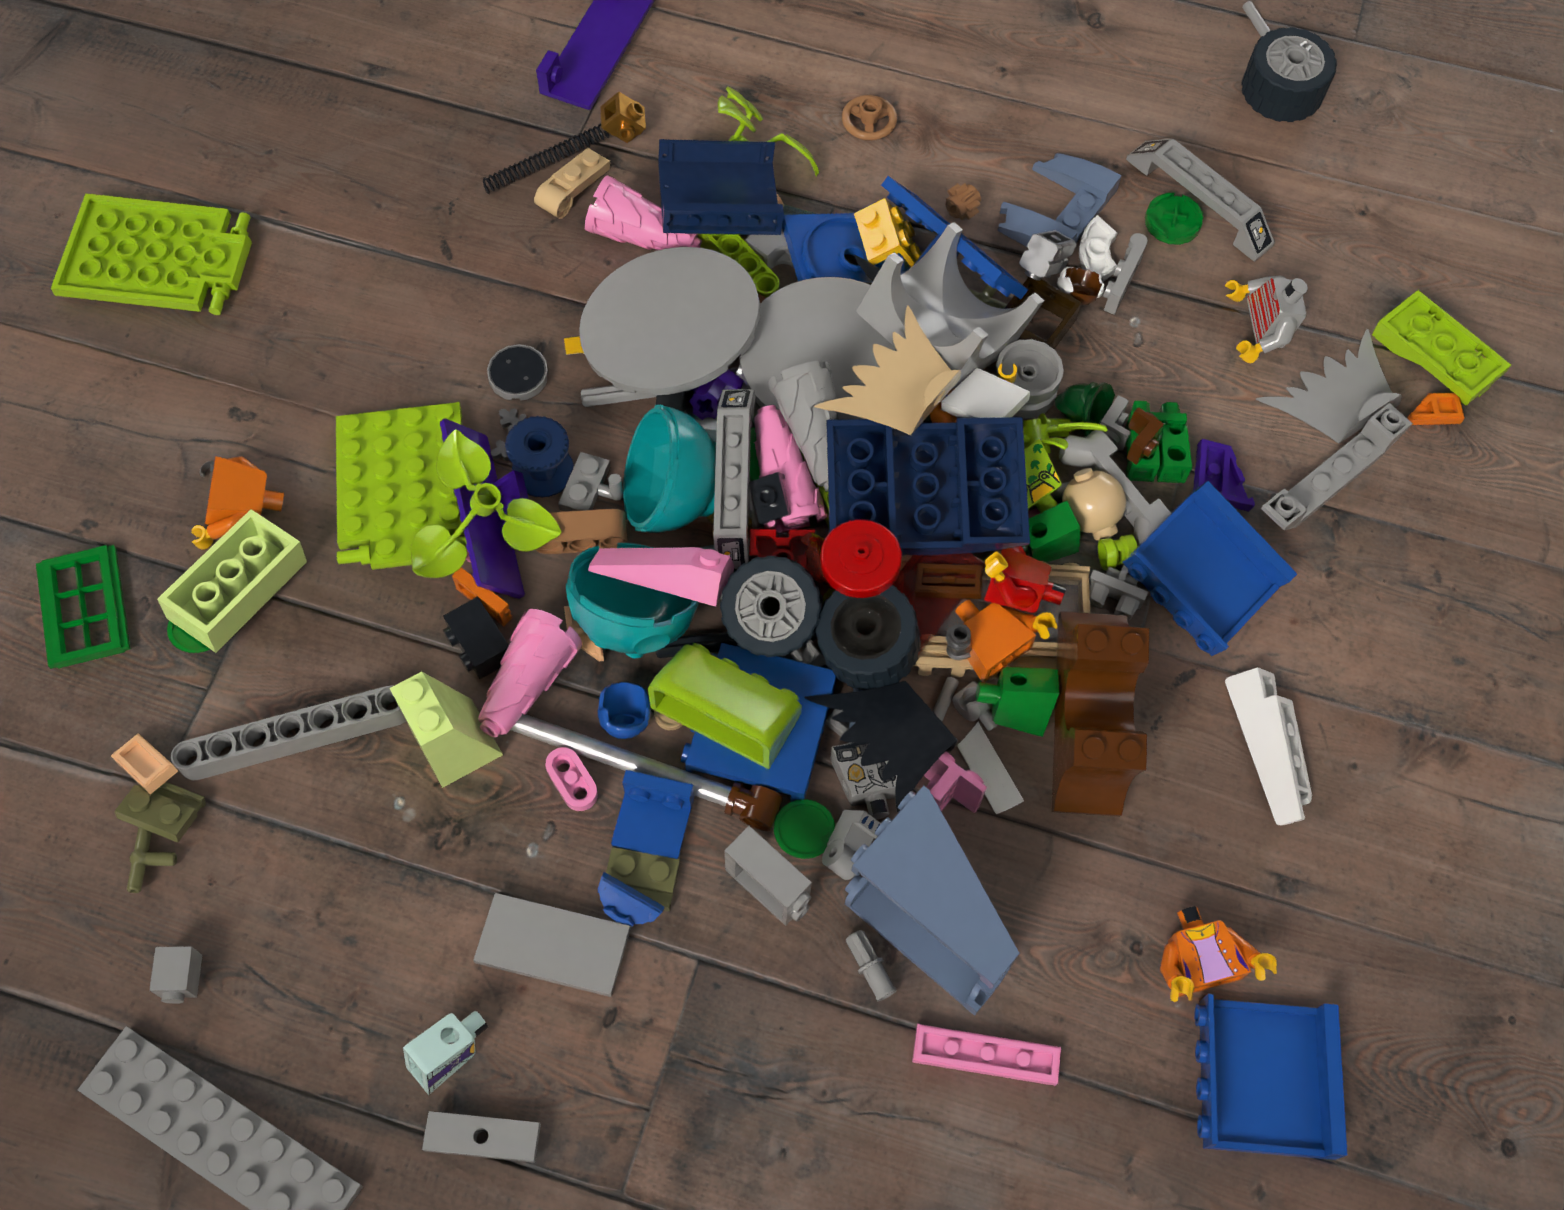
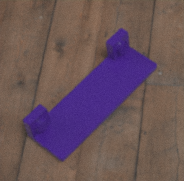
(591, 52)

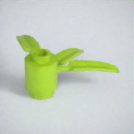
(1035, 430)

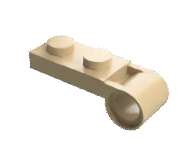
(559, 190)

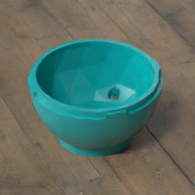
(669, 472)

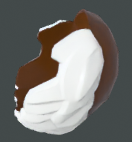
(1081, 284)

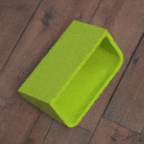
(725, 703)

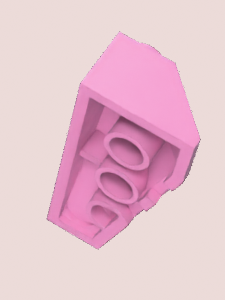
(678, 571)

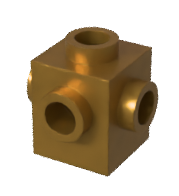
(623, 117)

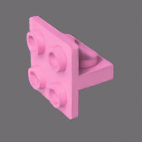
(952, 781)

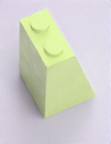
(445, 727)

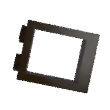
(1056, 302)

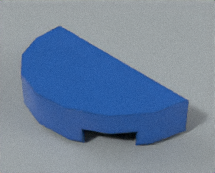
(625, 903)

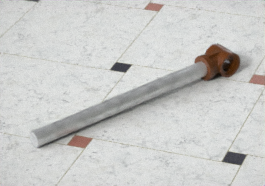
(755, 806)

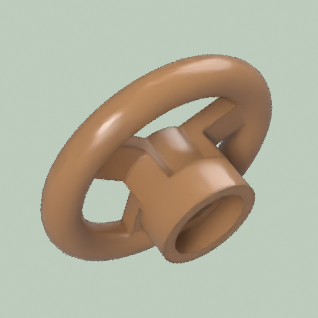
(869, 110)

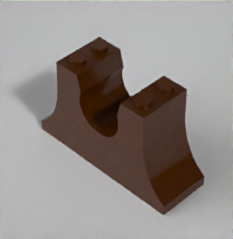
(1094, 714)

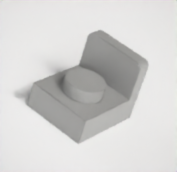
(1115, 420)

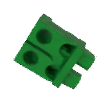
(1172, 456)

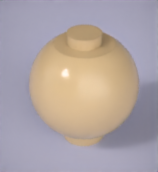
(1096, 502)

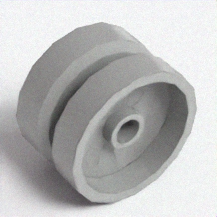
(1037, 371)

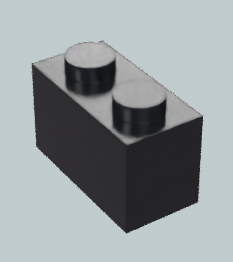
(476, 636)

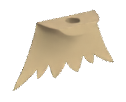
(904, 384)

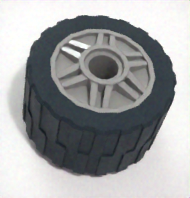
(1288, 74)
(745, 606)

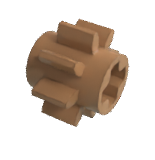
(963, 201)

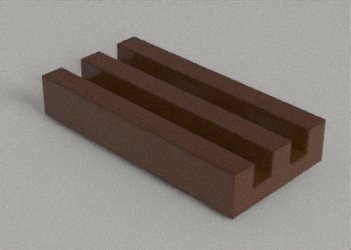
(950, 590)

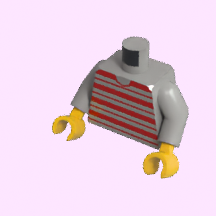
(1274, 310)

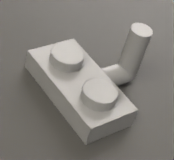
(587, 483)

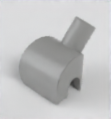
(971, 710)

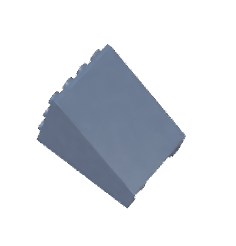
(931, 903)

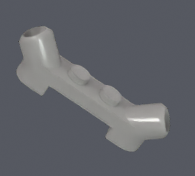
(1096, 453)

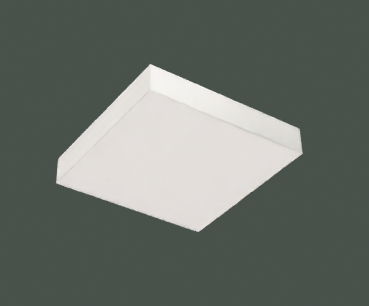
(985, 397)

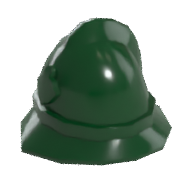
(1085, 402)

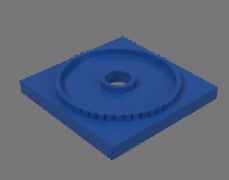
(821, 241)

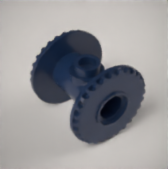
(540, 452)

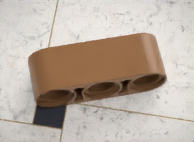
(586, 530)

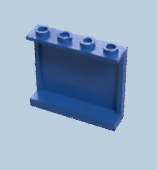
(1208, 568)
(796, 759)
(1270, 1079)

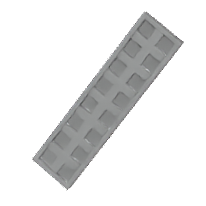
(212, 1131)

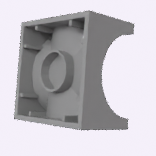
(952, 318)

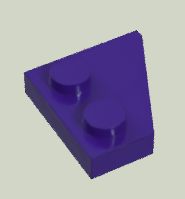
(1218, 465)

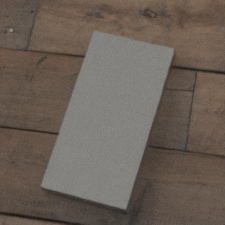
(552, 944)

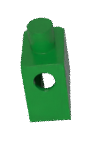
(1053, 534)
(1022, 698)

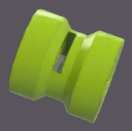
(1114, 552)

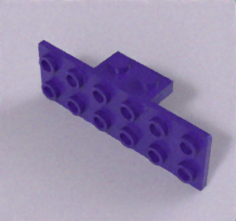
(490, 555)

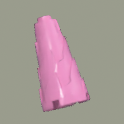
(628, 217)
(780, 453)
(528, 667)

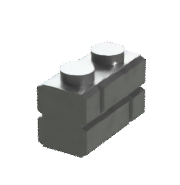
(1046, 254)

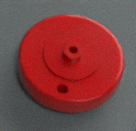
(861, 558)

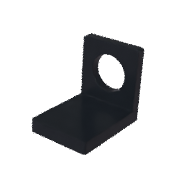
(770, 498)

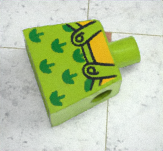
(1040, 477)

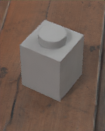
(175, 973)

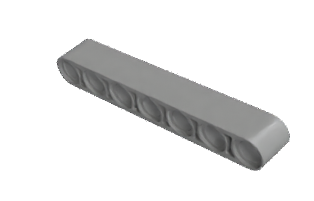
(276, 729)

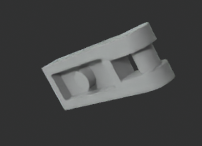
(1124, 272)

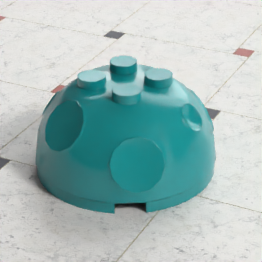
(623, 613)

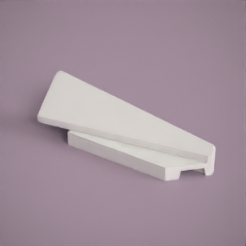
(1273, 742)

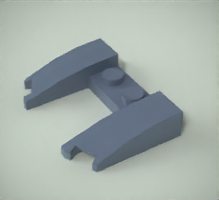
(1092, 189)

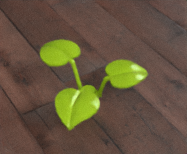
(727, 107)
(466, 463)

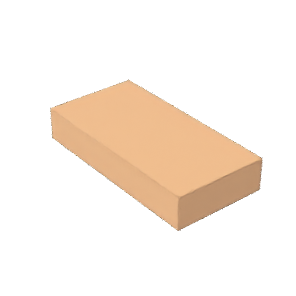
(144, 763)

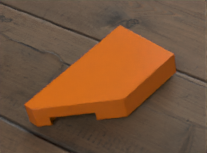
(1437, 410)

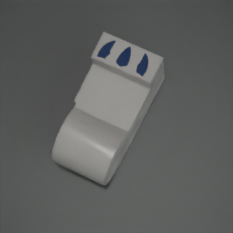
(849, 835)

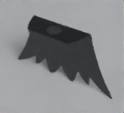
(898, 730)

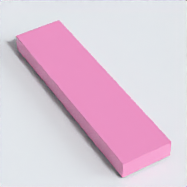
(986, 1054)

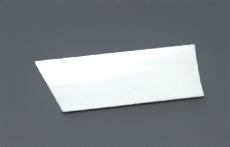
(985, 762)

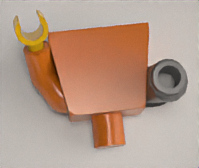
(994, 636)

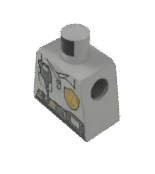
(860, 782)

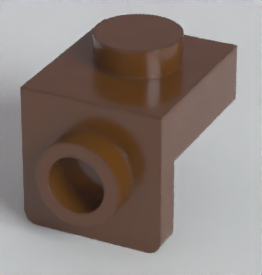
(1148, 429)

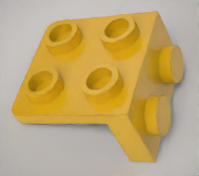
(886, 232)

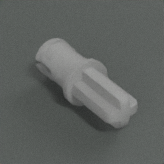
(870, 965)

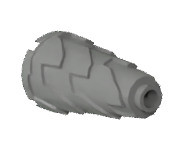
(796, 396)

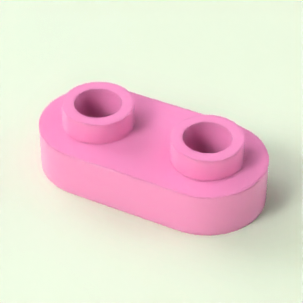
(572, 780)

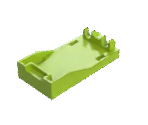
(1441, 346)

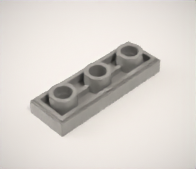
(458, 1136)

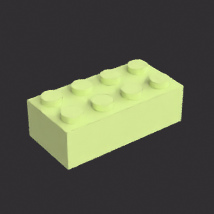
(232, 580)

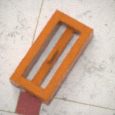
(495, 606)

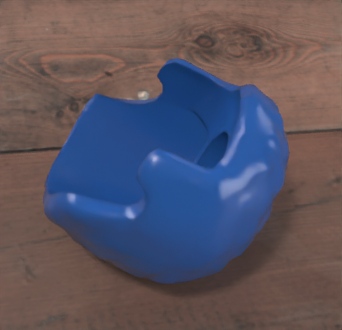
(624, 709)

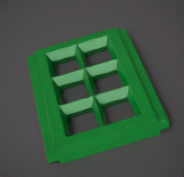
(51, 607)

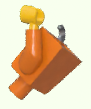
(233, 491)

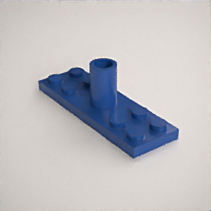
(973, 258)

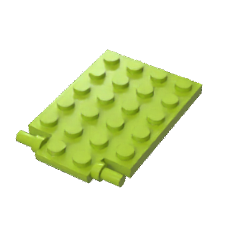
(152, 254)
(391, 483)

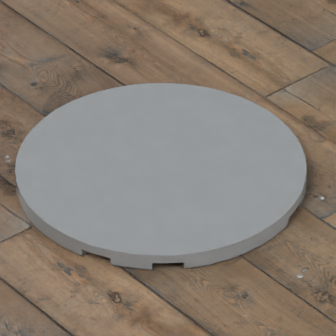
(670, 320)
(810, 324)

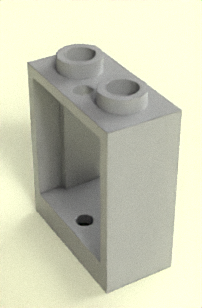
(768, 876)

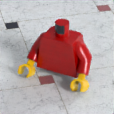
(1020, 581)

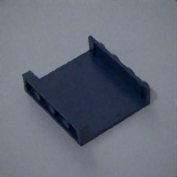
(718, 187)

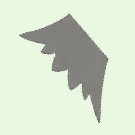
(1344, 398)

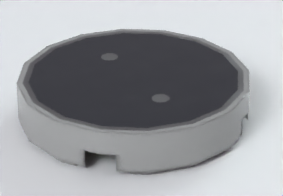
(517, 372)

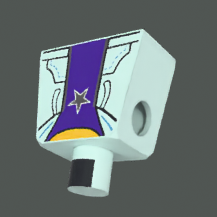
(432, 1057)

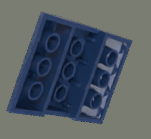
(934, 489)

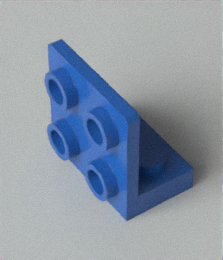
(653, 815)

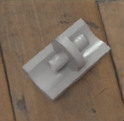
(1118, 586)

